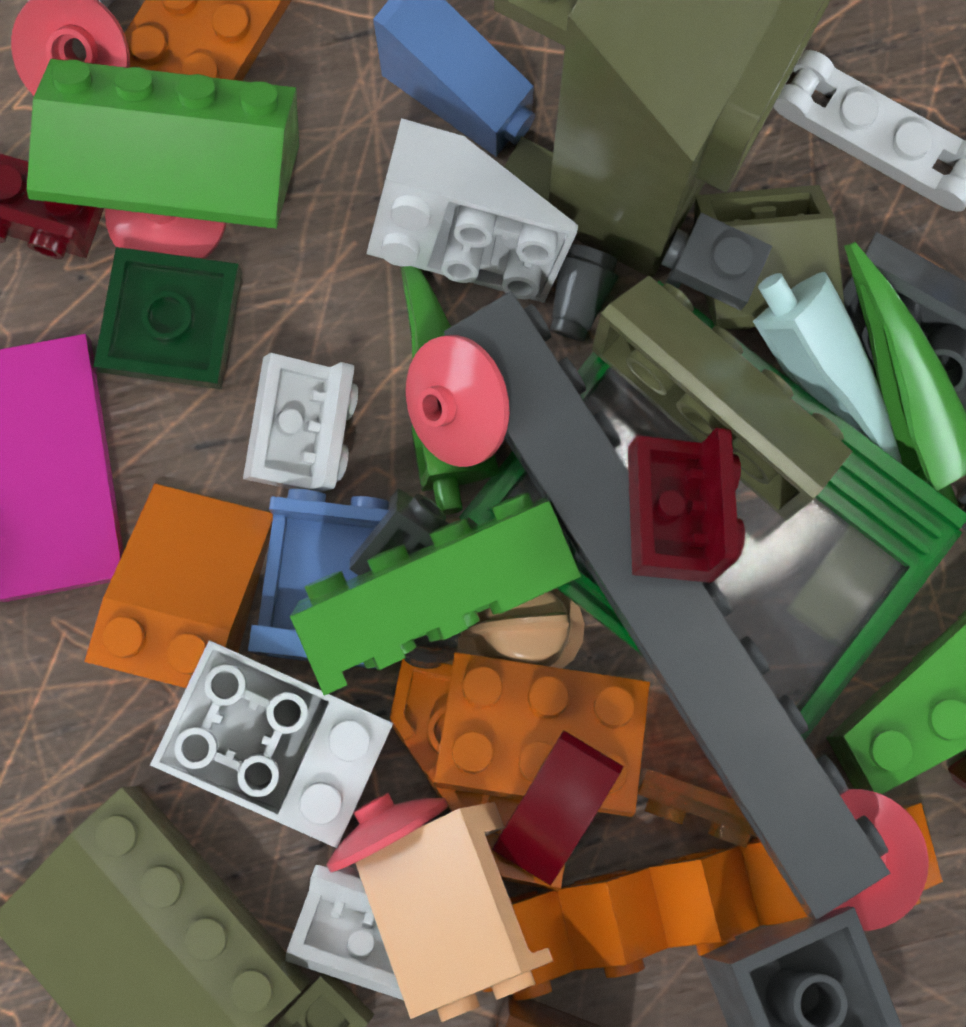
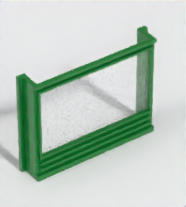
(805, 588)

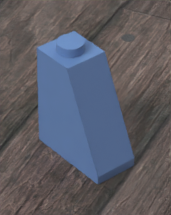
(453, 71)

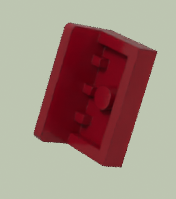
(684, 507)

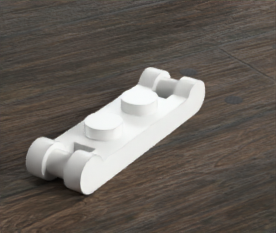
(876, 130)

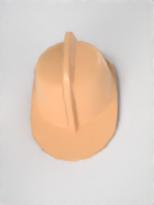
(536, 632)

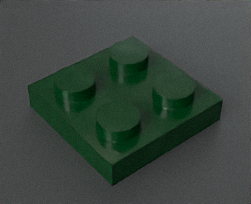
(168, 318)

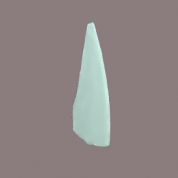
(824, 354)

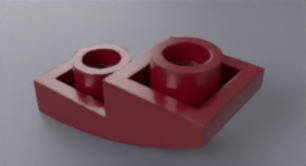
(557, 807)

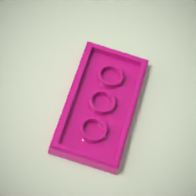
(54, 472)

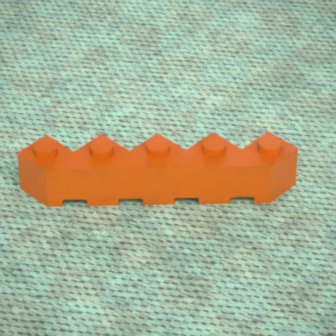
(681, 902)

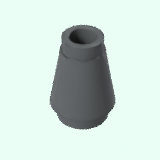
(582, 290)

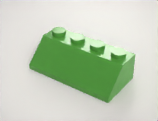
(162, 143)

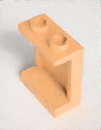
(448, 915)

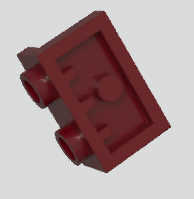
(45, 225)

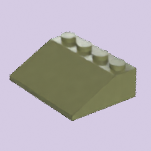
(143, 930)

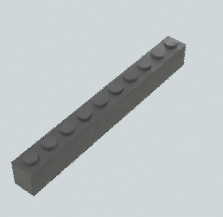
(679, 624)

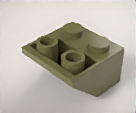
(797, 227)

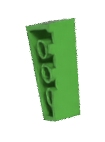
(432, 589)
(910, 720)

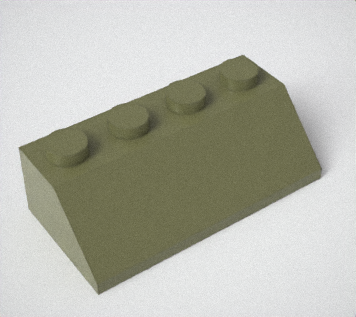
(707, 385)

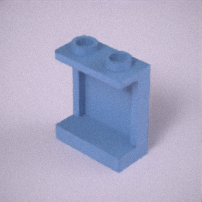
(306, 545)

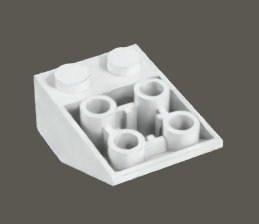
(466, 216)
(272, 744)

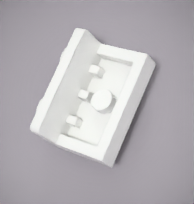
(300, 424)
(340, 933)

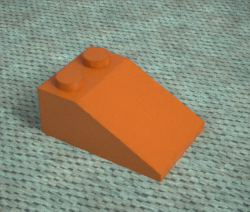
(179, 585)

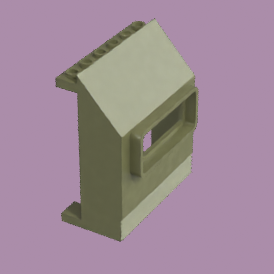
(655, 108)

